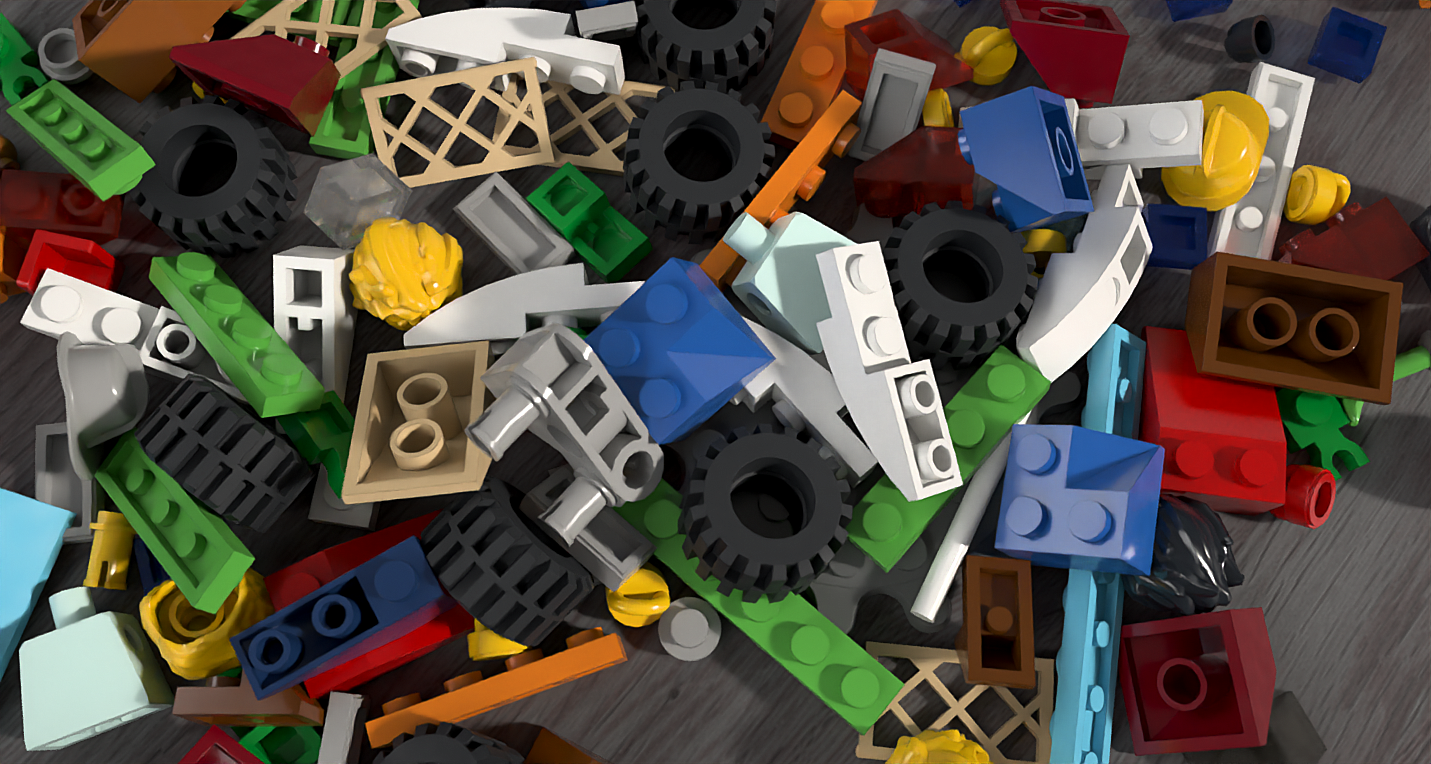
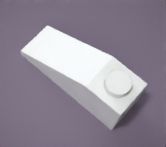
(316, 311)

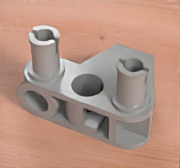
(572, 403)

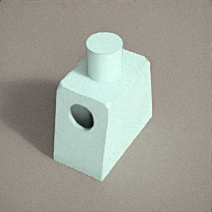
(783, 274)
(87, 674)

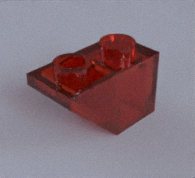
(905, 36)
(915, 173)
(55, 205)
(1359, 242)

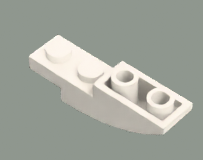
(506, 34)
(1136, 135)
(1092, 284)
(519, 305)
(106, 317)
(884, 392)
(807, 402)

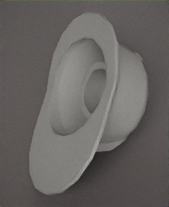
(103, 396)

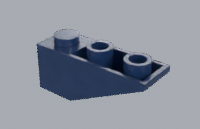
(343, 619)

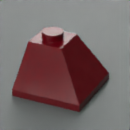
(1070, 45)
(266, 75)
(1198, 681)

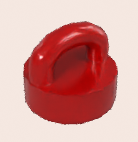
(1308, 496)

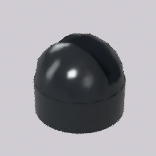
(1250, 40)

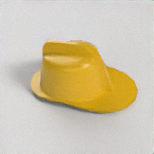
(1231, 153)

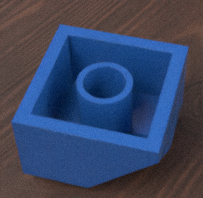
(1030, 154)
(678, 350)
(1080, 499)

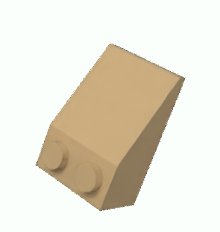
(414, 423)

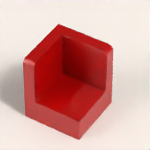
(69, 256)

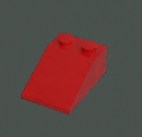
(1216, 431)
(329, 564)

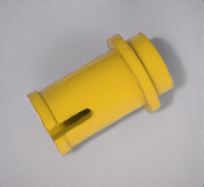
(110, 551)

